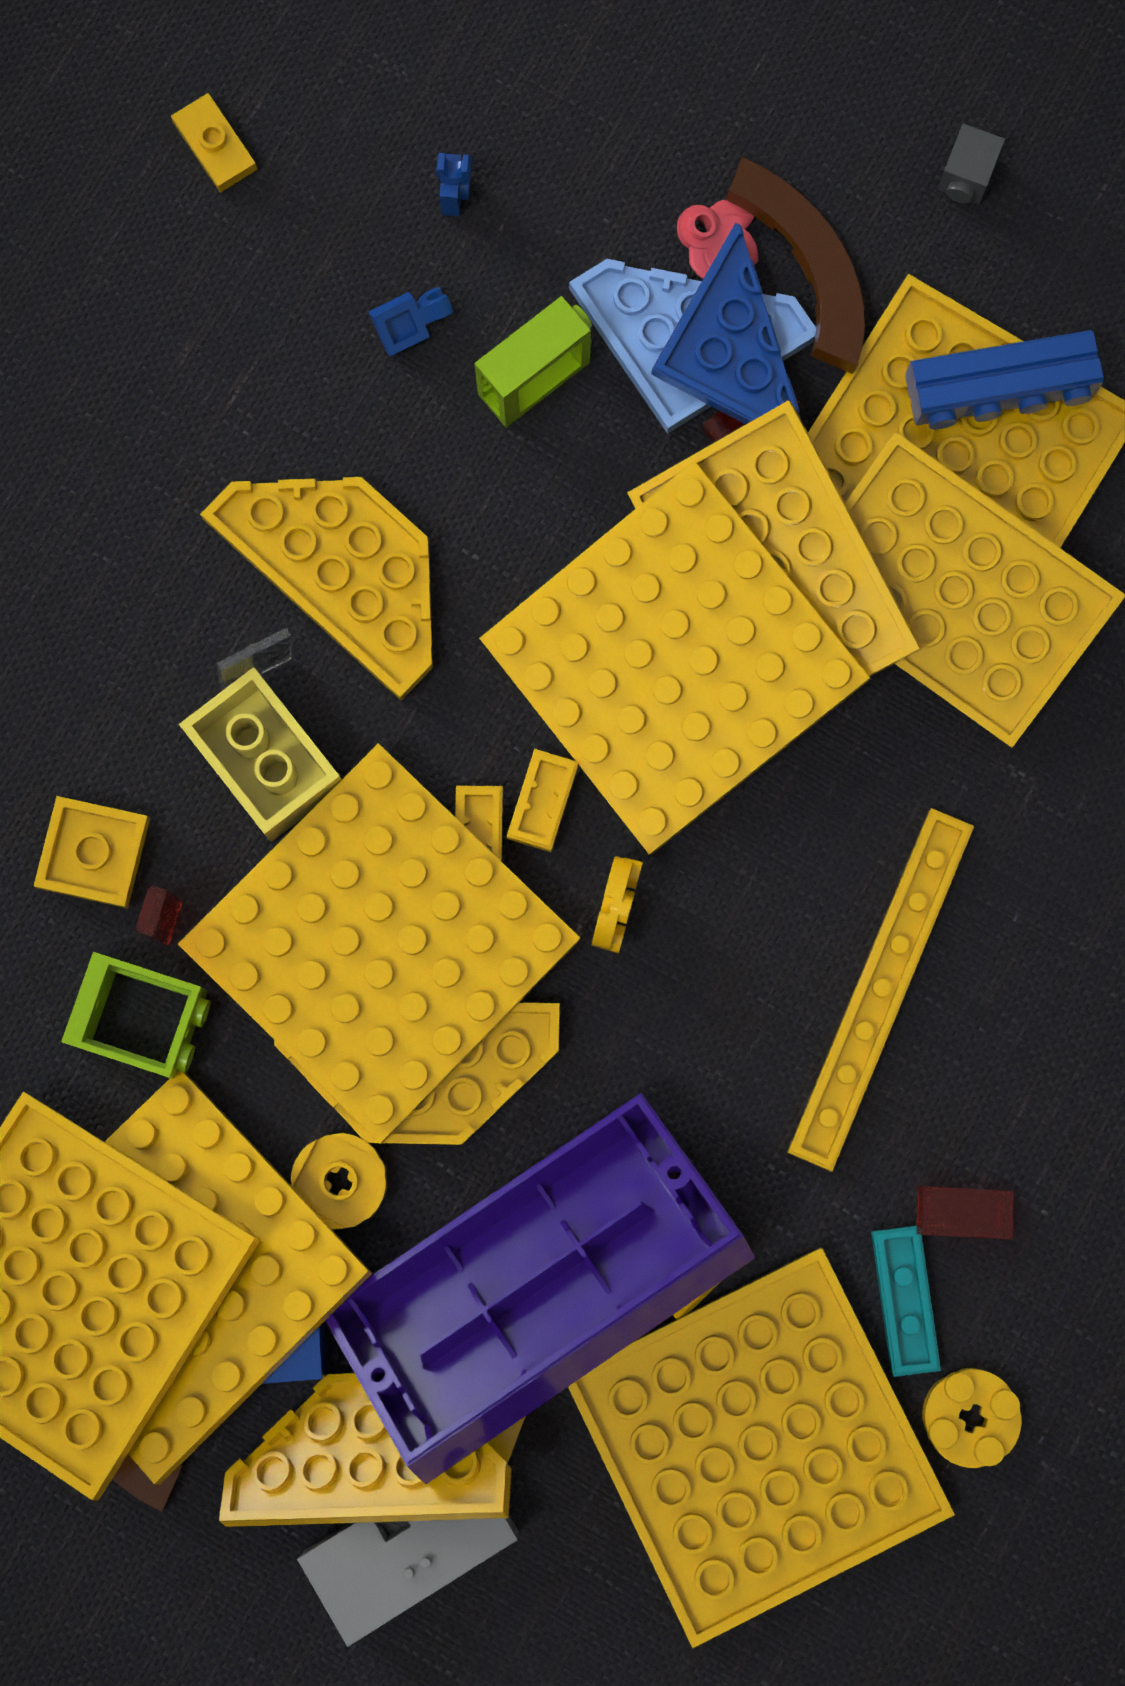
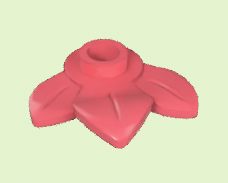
(718, 223)

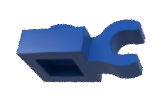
(455, 181)
(403, 320)

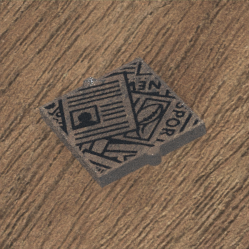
(260, 655)

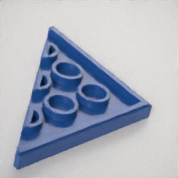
(726, 341)

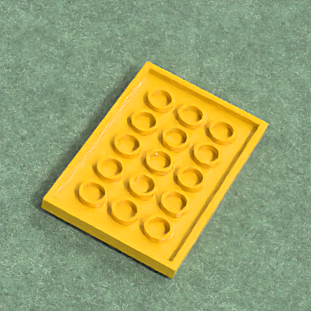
(796, 512)
(980, 589)

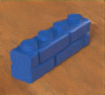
(1003, 379)

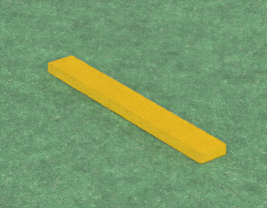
(880, 990)

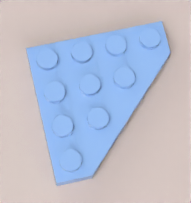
(638, 314)

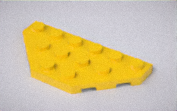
(343, 563)
(478, 1084)
(341, 1467)

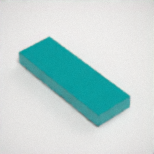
(905, 1301)

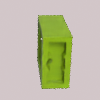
(534, 360)
(92, 1000)

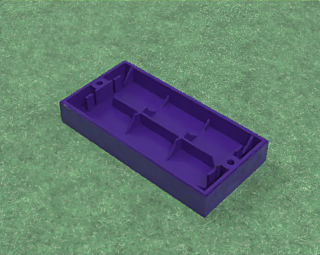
(535, 1287)

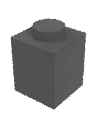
(970, 165)

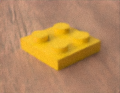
(92, 852)

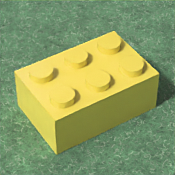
(261, 754)

